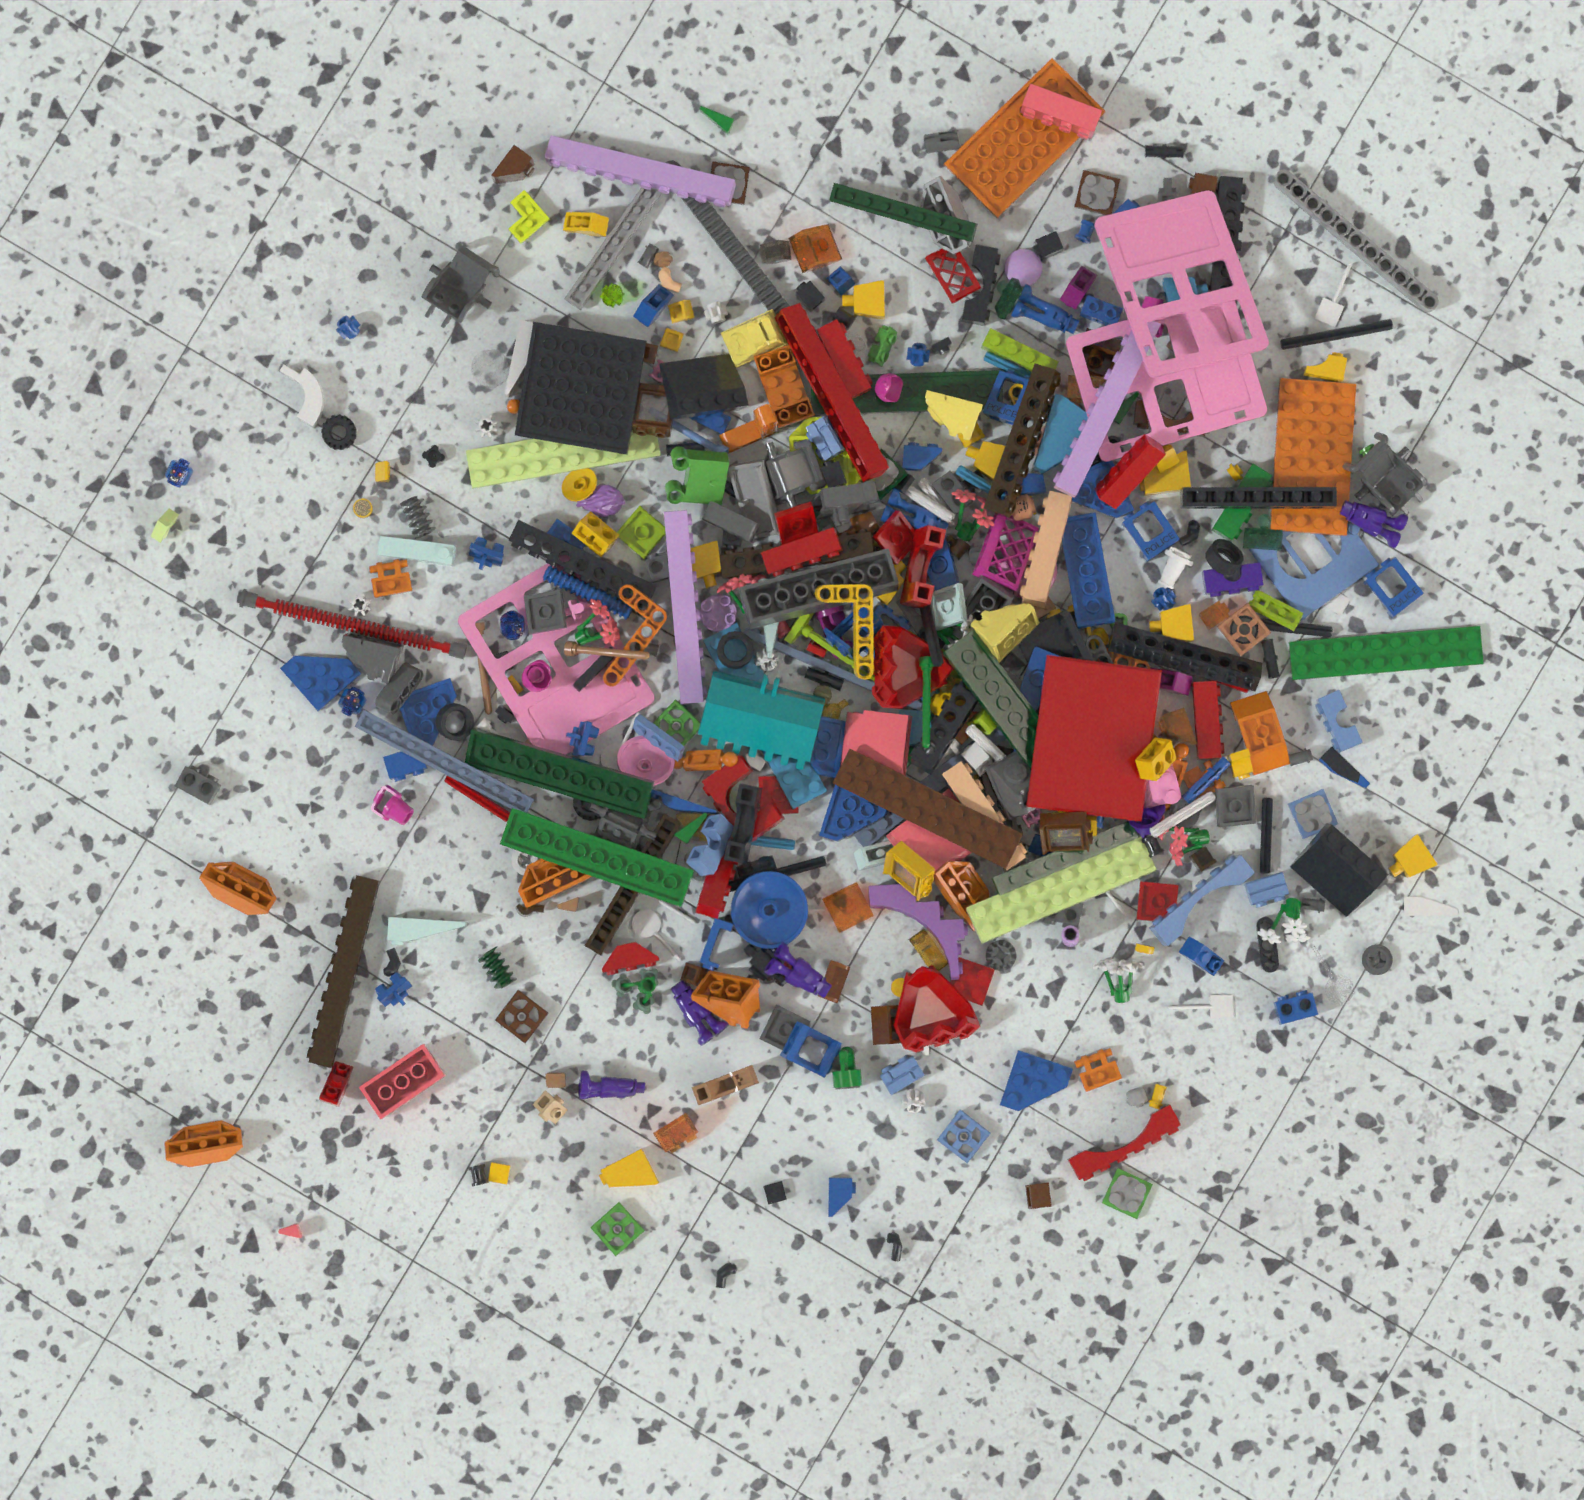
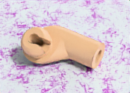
(666, 280)

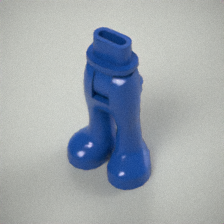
(1053, 317)
(921, 518)

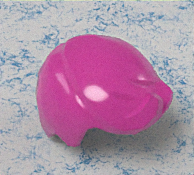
(889, 387)
(536, 676)

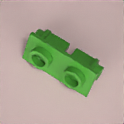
(886, 337)

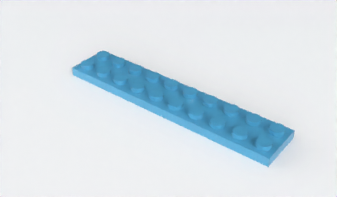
(797, 784)

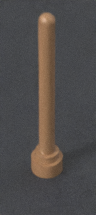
(572, 649)
(484, 677)

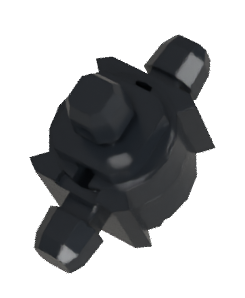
(759, 962)

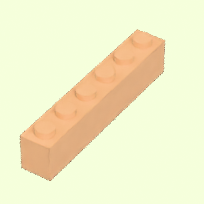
(1047, 549)
(971, 795)

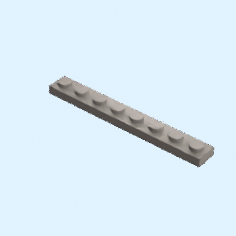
(612, 247)

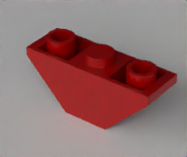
(629, 957)
(336, 1084)

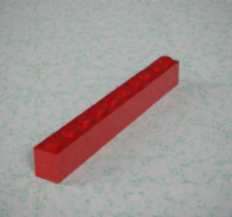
(831, 392)

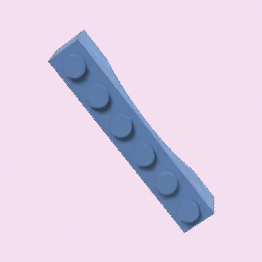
(1172, 923)

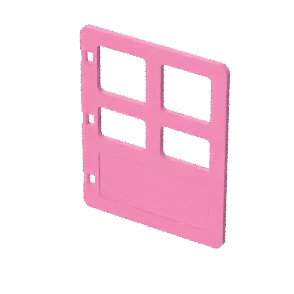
(1168, 241)
(1212, 389)
(560, 707)

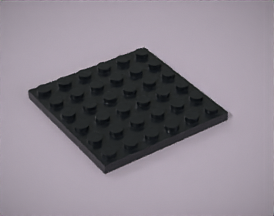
(580, 388)

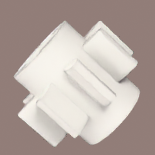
(716, 312)
(481, 424)
(354, 603)
(764, 662)
(913, 1100)

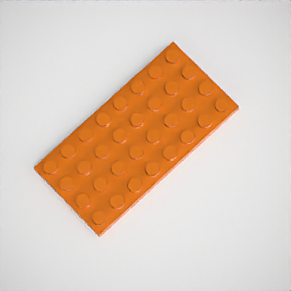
(1016, 150)
(1311, 448)

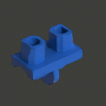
(484, 555)
(580, 736)
(395, 993)

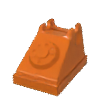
(729, 997)

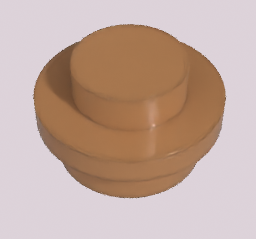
(663, 259)

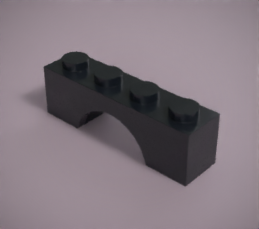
(984, 261)
(746, 814)

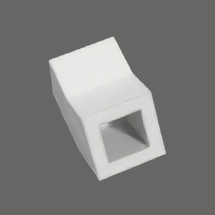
(756, 763)

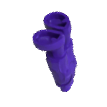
(1371, 521)
(800, 975)
(695, 1013)
(608, 1087)

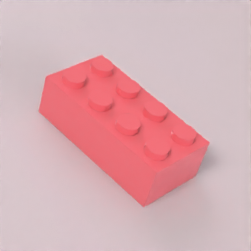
(1060, 111)
(402, 1081)

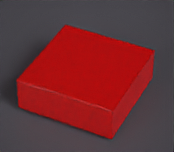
(816, 648)

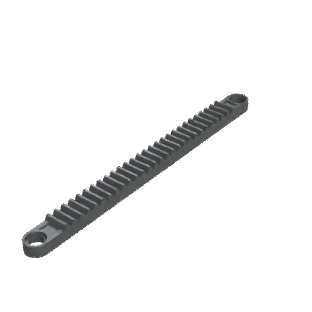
(735, 253)

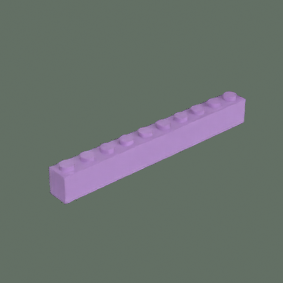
(640, 171)
(1101, 414)
(683, 606)

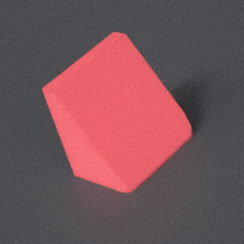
(293, 1230)

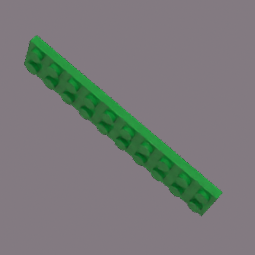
(1386, 653)
(597, 857)

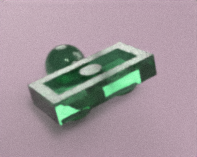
(1010, 292)
(1263, 538)

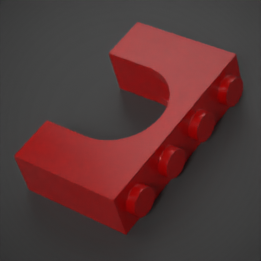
(925, 543)
(720, 786)

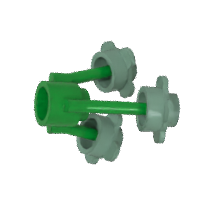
(645, 986)

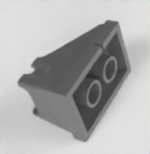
(987, 596)
(372, 655)
(1011, 784)

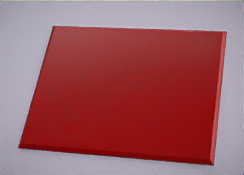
(1090, 734)

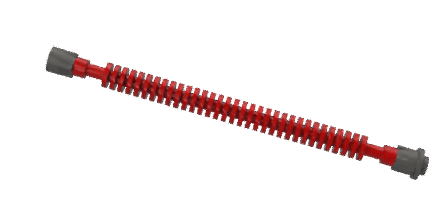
(252, 600)

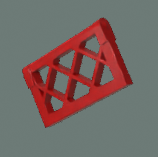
(964, 291)

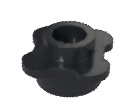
(434, 450)

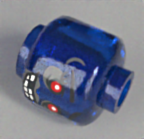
(179, 472)
(512, 625)
(352, 701)

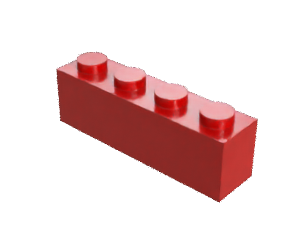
(844, 359)
(1130, 471)
(802, 551)
(1207, 720)
(715, 889)

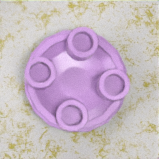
(1023, 266)
(718, 612)

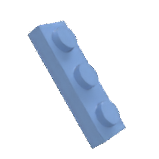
(658, 737)

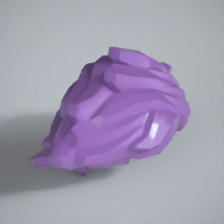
(603, 501)

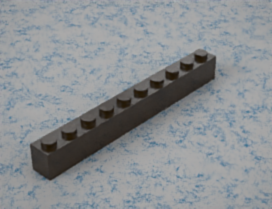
(344, 971)

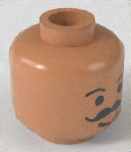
(1024, 508)

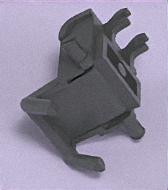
(459, 285)
(793, 472)
(1388, 476)
(624, 828)

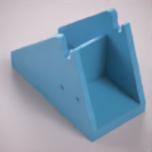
(1058, 433)

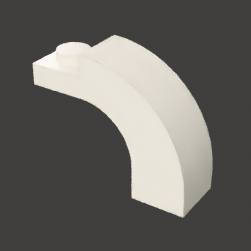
(314, 399)

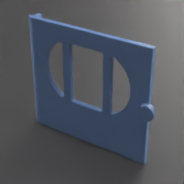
(1318, 588)

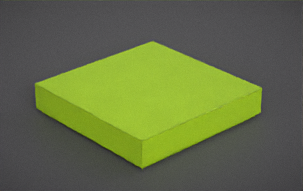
(641, 532)

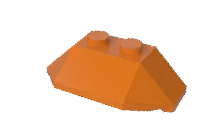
(547, 879)
(238, 887)
(960, 887)
(204, 1144)

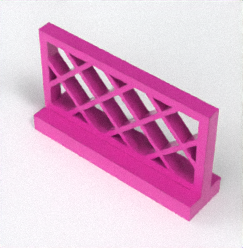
(990, 546)

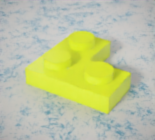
(532, 217)

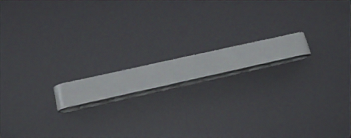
(1359, 250)

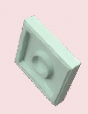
(948, 606)

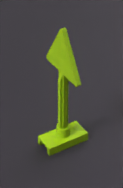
(802, 627)

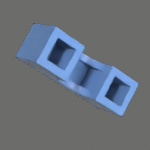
(1342, 737)
(706, 858)

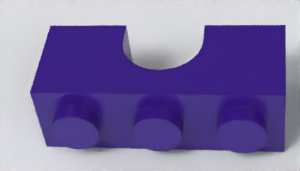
(1249, 579)

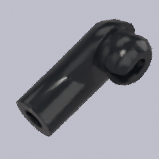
(1192, 533)
(393, 964)
(897, 1246)
(724, 1272)

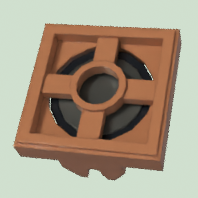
(1243, 630)

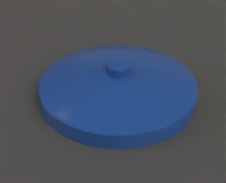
(769, 909)

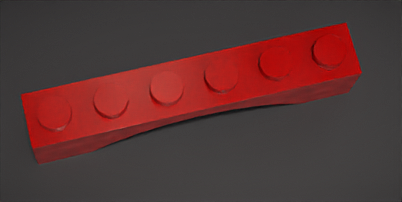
(1160, 1123)

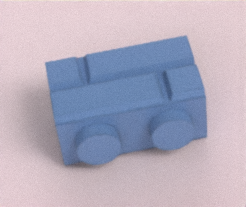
(825, 438)
(1265, 889)
(901, 1075)

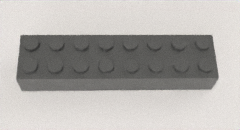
(795, 593)

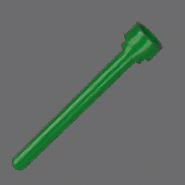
(926, 666)

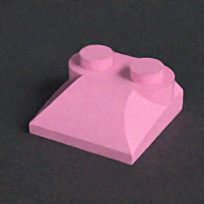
(1163, 790)

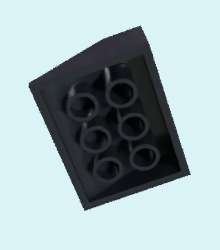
(702, 386)
(1338, 870)

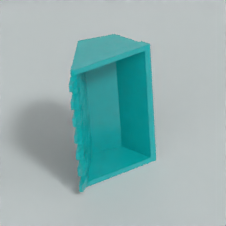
(761, 718)

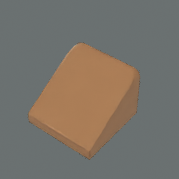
(570, 905)
(556, 1080)

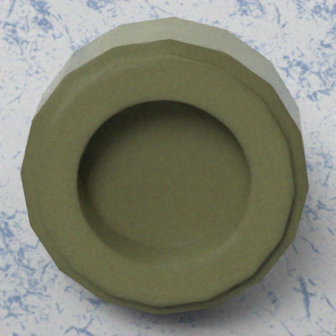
(823, 691)

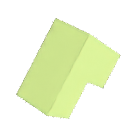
(163, 525)

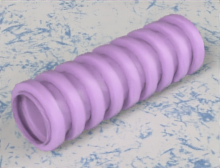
(1070, 943)

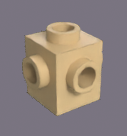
(552, 1110)

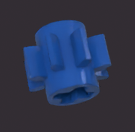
(348, 327)
(918, 354)
(1163, 598)

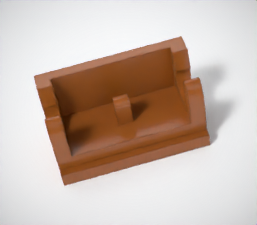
(836, 976)

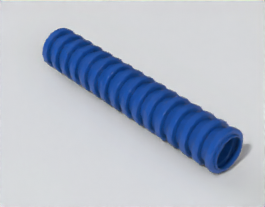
(586, 591)

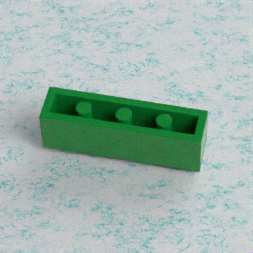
(1231, 520)

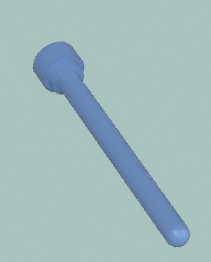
(699, 439)

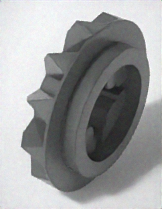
(1190, 821)
(1385, 955)
(996, 963)

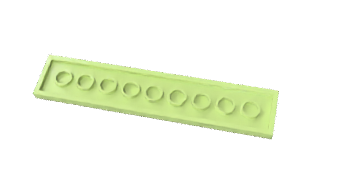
(543, 458)
(1060, 890)

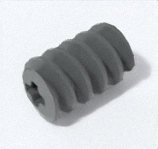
(417, 517)

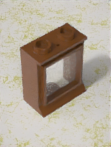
(652, 412)
(1065, 831)

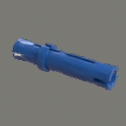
(1210, 776)

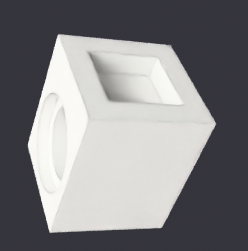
(976, 758)

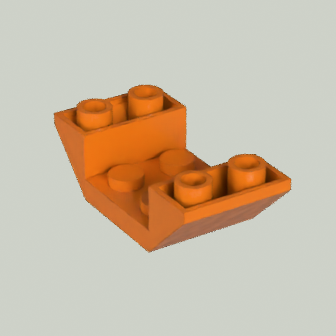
(783, 386)
(1261, 732)

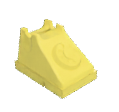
(753, 338)
(954, 413)
(1005, 628)

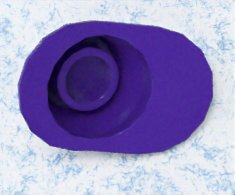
(1150, 817)

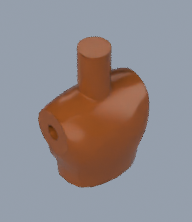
(863, 521)

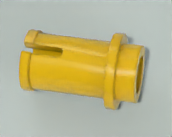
(1157, 1096)

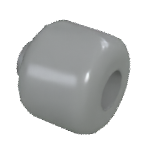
(1137, 1097)

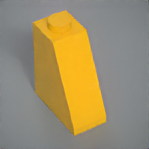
(1168, 481)
(629, 1171)

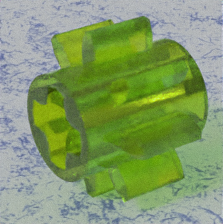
(612, 295)

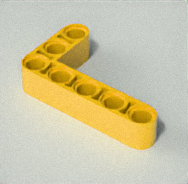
(858, 622)

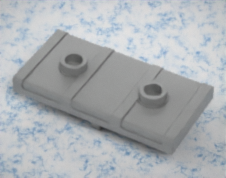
(755, 495)

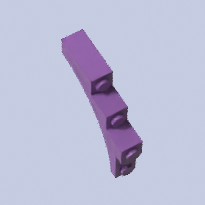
(927, 914)

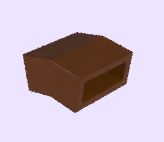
(1038, 1195)

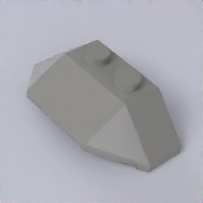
(944, 199)

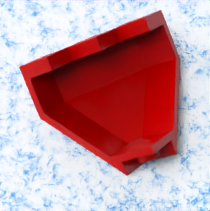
(898, 670)
(932, 1011)

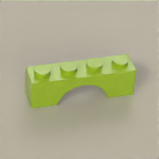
(1016, 351)

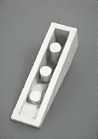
(519, 356)

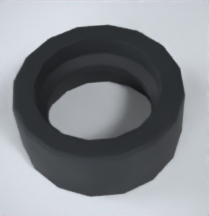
(1220, 564)
(735, 635)
(441, 719)

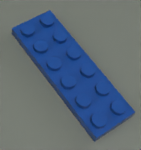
(1087, 571)

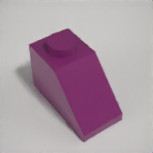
(1078, 287)
(1175, 682)

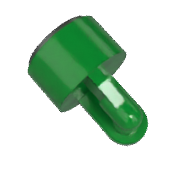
(849, 1076)

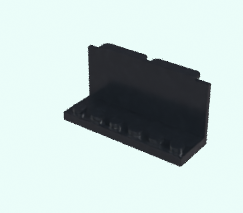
(1057, 636)

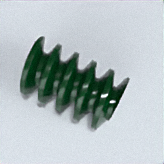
(496, 968)

